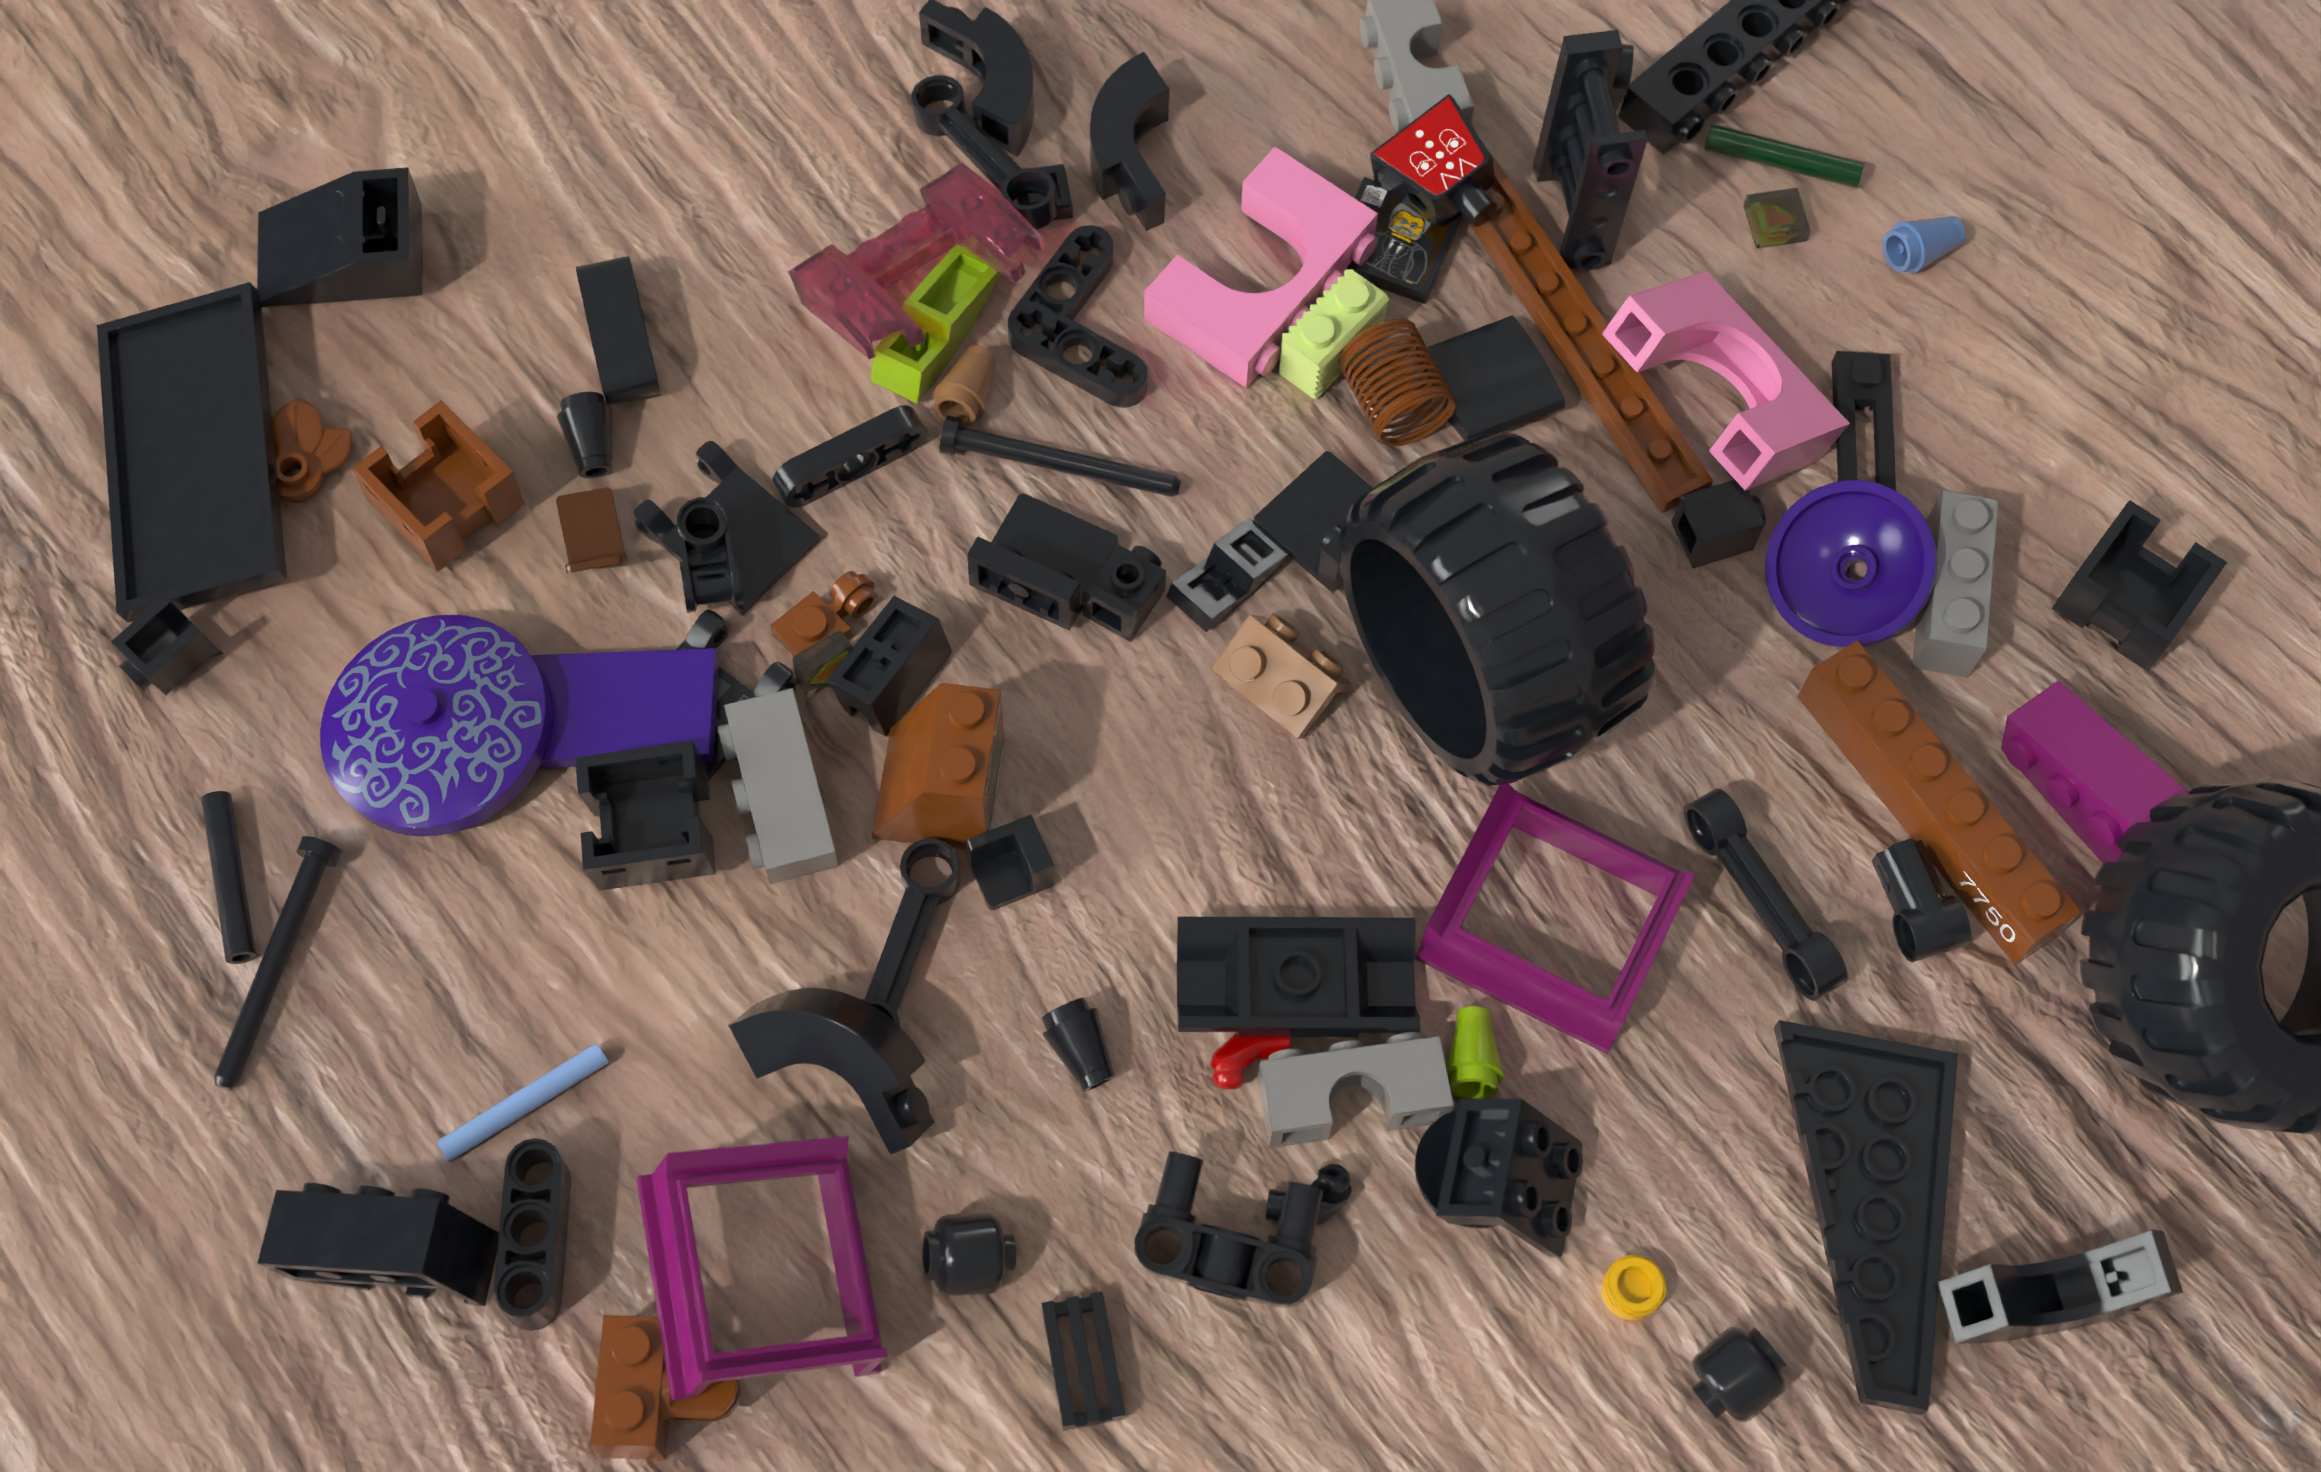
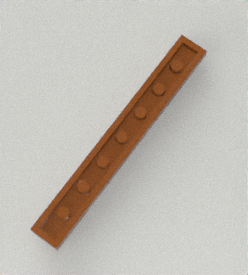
(1575, 334)

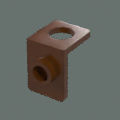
(590, 529)

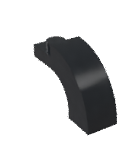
(997, 58)
(1122, 113)

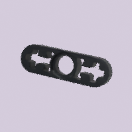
(849, 456)

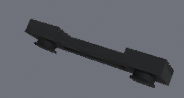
(1864, 381)

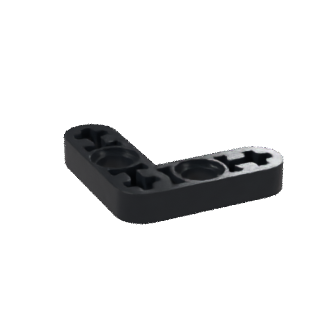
(1057, 319)

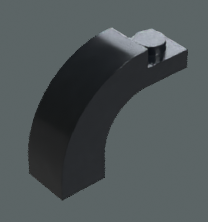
(848, 1039)
(2061, 1293)

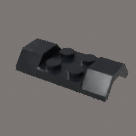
(1296, 976)

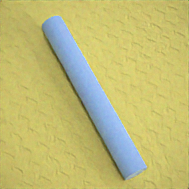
(522, 1102)

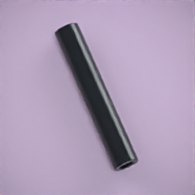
(228, 877)

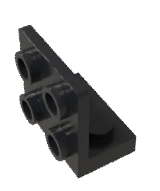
(1310, 516)
(1040, 560)
(1511, 1172)

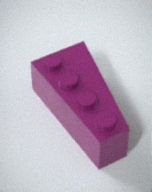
(2085, 768)

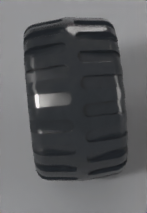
(1497, 607)
(2185, 947)

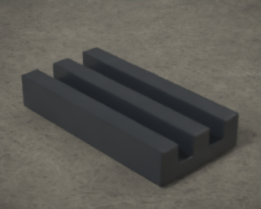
(1073, 1308)

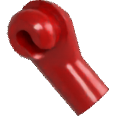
(1239, 1054)

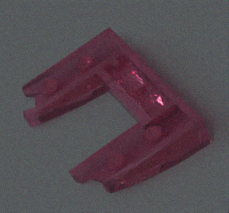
(958, 209)

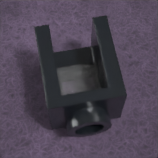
(162, 647)

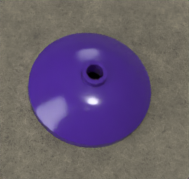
(1827, 535)

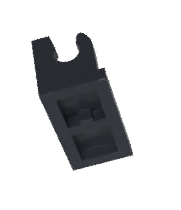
(890, 664)

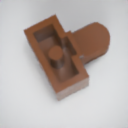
(635, 1396)

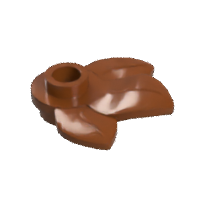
(306, 446)

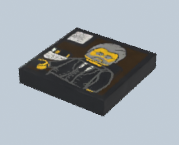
(1407, 248)

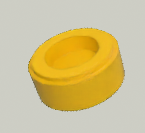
(1633, 1287)

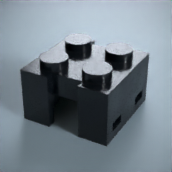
(2134, 590)
(646, 815)

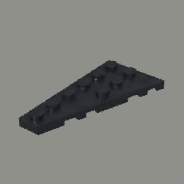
(1877, 1166)

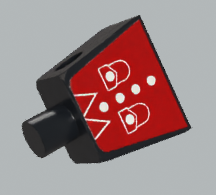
(1438, 166)

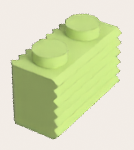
(1316, 341)

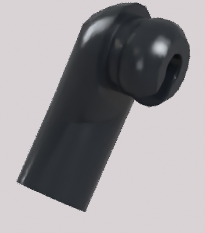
(1336, 1186)

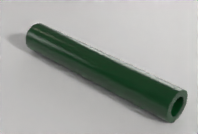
(1784, 156)

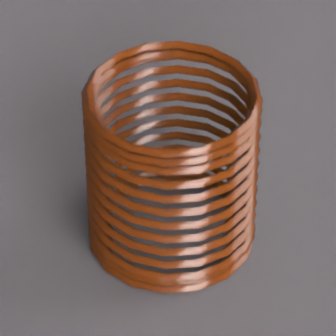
(1406, 401)

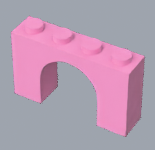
(1701, 323)
(1244, 330)

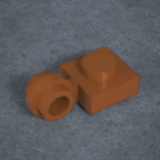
(814, 619)

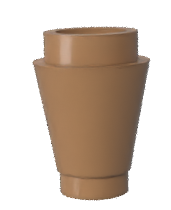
(966, 386)

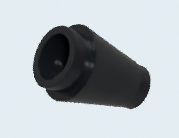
(588, 432)
(1079, 1042)

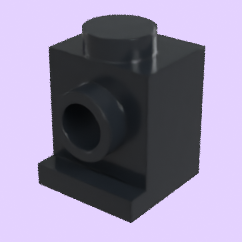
(1124, 606)

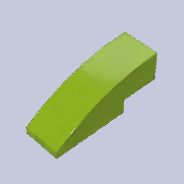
(945, 311)

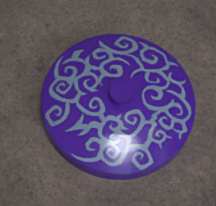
(436, 725)

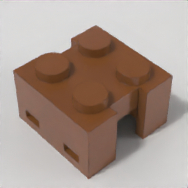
(442, 490)

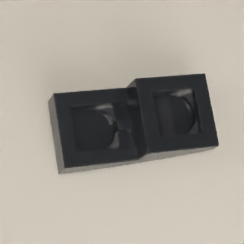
(1229, 575)

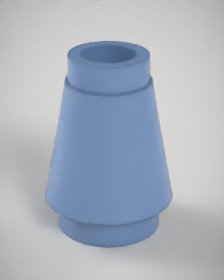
(1921, 242)

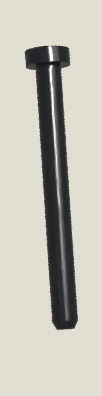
(1051, 458)
(316, 856)

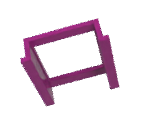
(1519, 981)
(677, 1273)

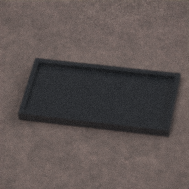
(190, 452)

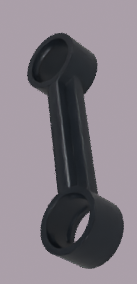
(982, 148)
(910, 926)
(1807, 955)

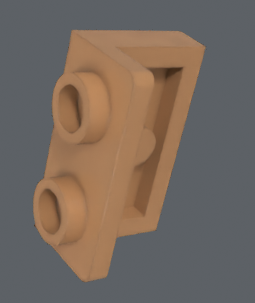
(1280, 673)

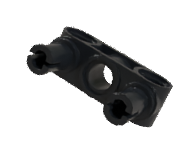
(1224, 1259)

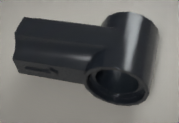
(1923, 916)

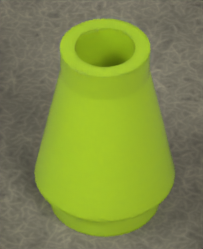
(1473, 1056)

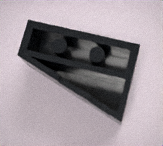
(379, 1241)

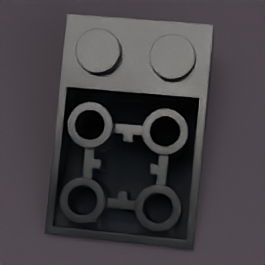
(343, 241)

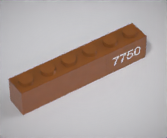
(1937, 803)

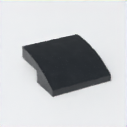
(1495, 379)

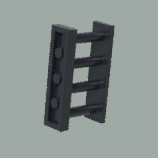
(1586, 150)

